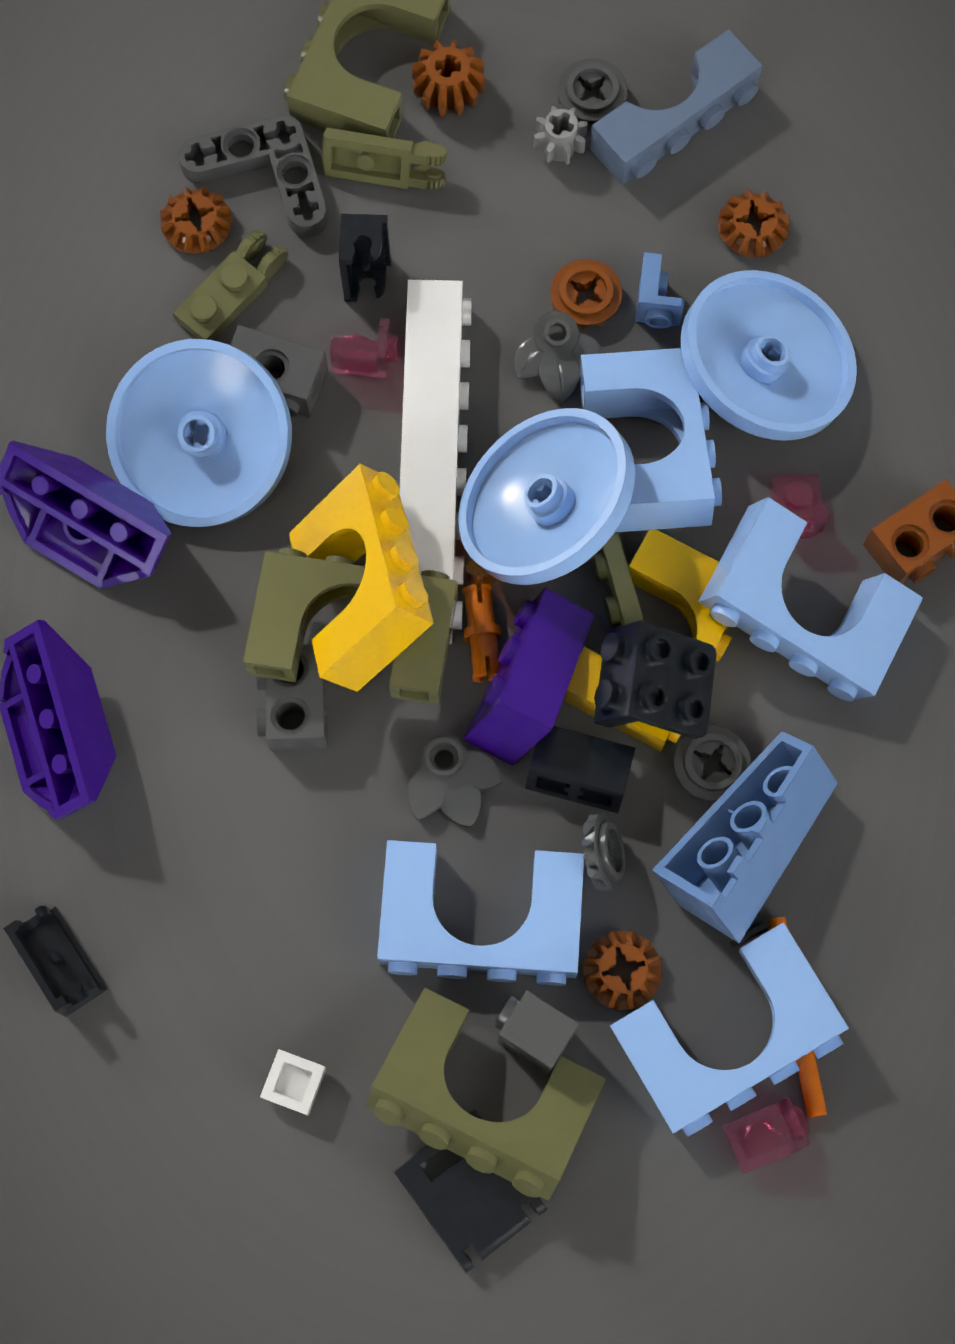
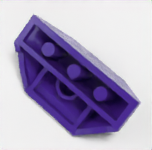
(81, 516)
(54, 721)

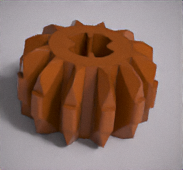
(448, 78)

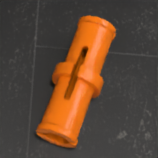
(481, 631)

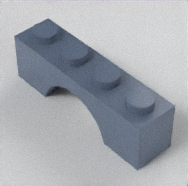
(635, 138)

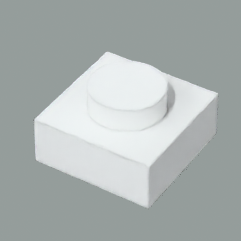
(293, 1082)

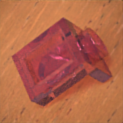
(362, 356)
(802, 497)
(767, 1134)

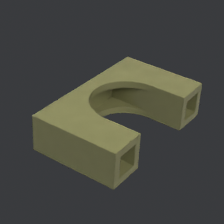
(333, 98)
(298, 587)
(525, 1150)

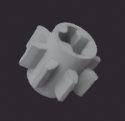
(560, 135)

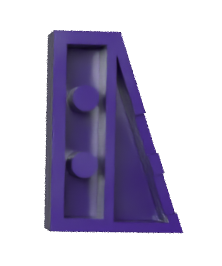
(531, 677)

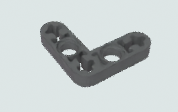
(277, 155)

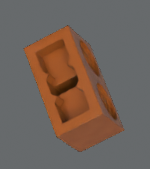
(916, 528)

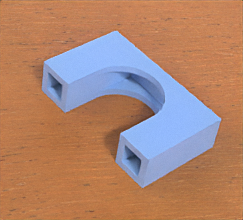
(657, 387)
(749, 596)
(416, 939)
(801, 1023)

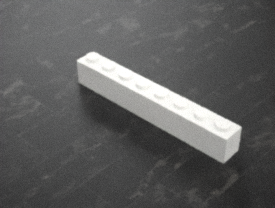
(431, 423)

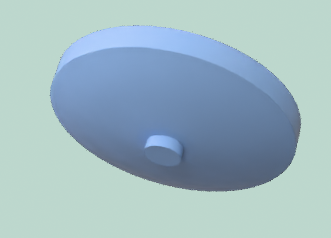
(768, 355)
(199, 432)
(546, 496)

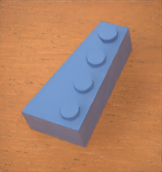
(748, 837)

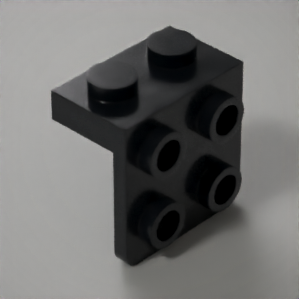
(655, 679)

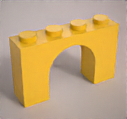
(679, 578)
(391, 602)

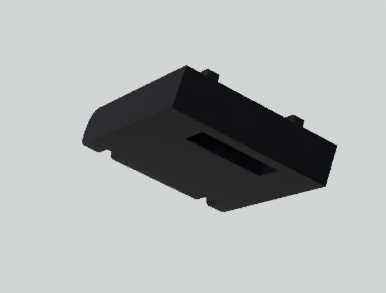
(466, 1205)

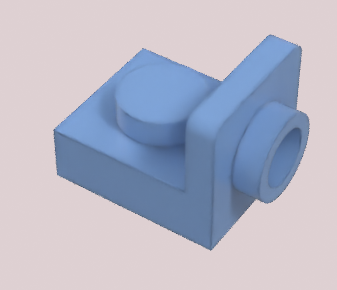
(652, 303)

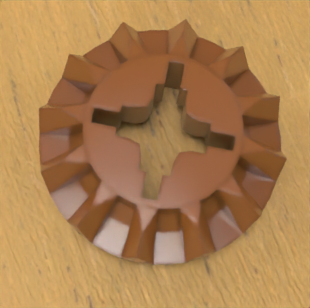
(182, 233)
(741, 236)
(582, 275)
(611, 990)

